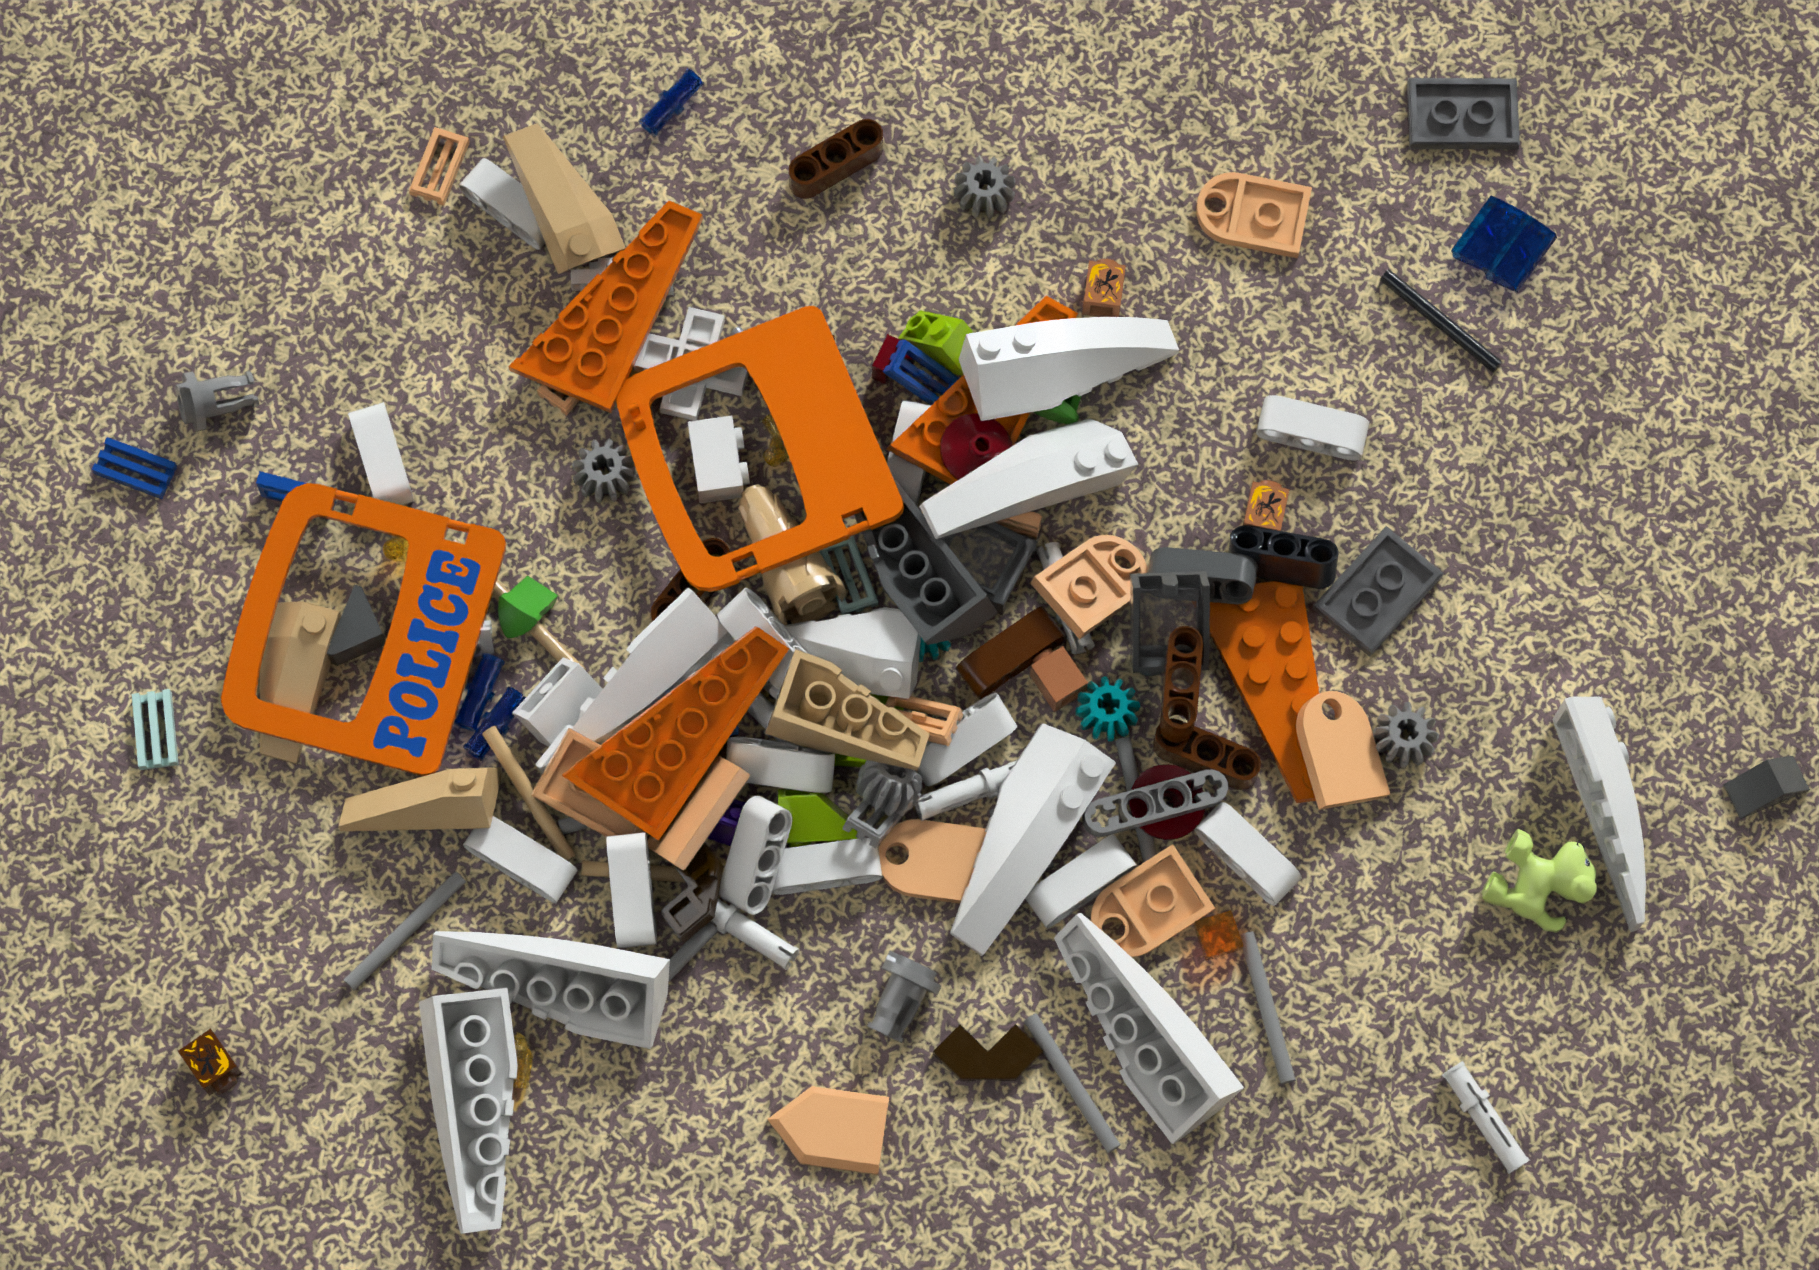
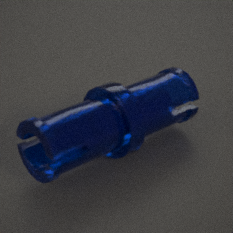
(671, 102)
(479, 692)
(500, 717)

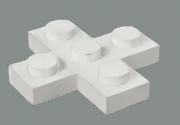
(698, 331)

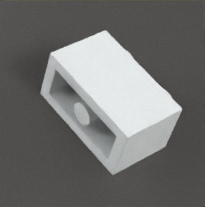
(716, 459)
(556, 701)

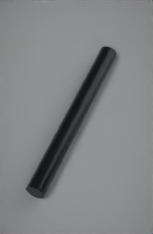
(1440, 320)

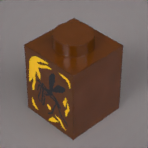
(210, 1063)

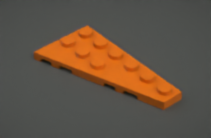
(607, 323)
(922, 439)
(1273, 669)
(665, 751)

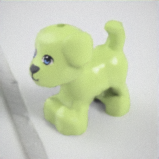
(1566, 874)

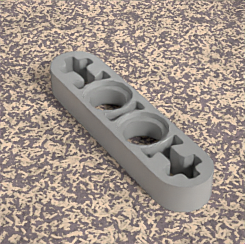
(1156, 807)

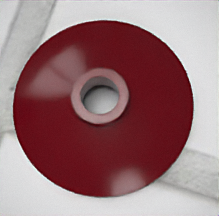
(959, 447)
(1174, 827)

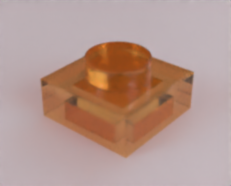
(1218, 935)

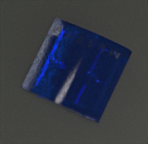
(1504, 243)

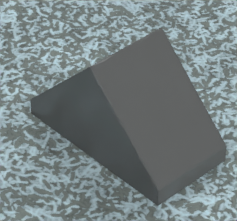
(356, 631)
(1766, 785)

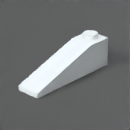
(870, 648)

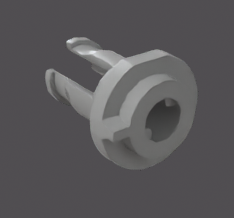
(198, 401)
(902, 995)

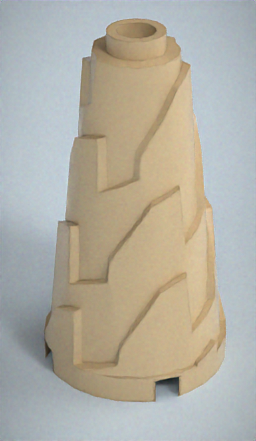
(797, 589)

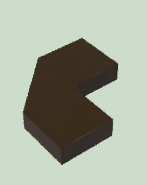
(698, 902)
(972, 1062)

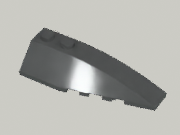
(926, 577)

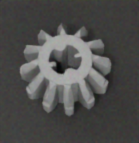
(998, 189)
(592, 478)
(1416, 745)
(889, 787)

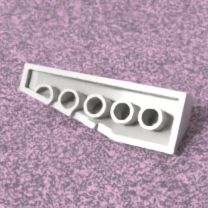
(1049, 361)
(1033, 475)
(659, 660)
(1608, 796)
(1028, 827)
(579, 984)
(1157, 1044)
(471, 1090)

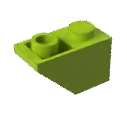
(938, 337)
(813, 818)

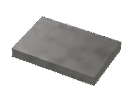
(1463, 113)
(1377, 591)

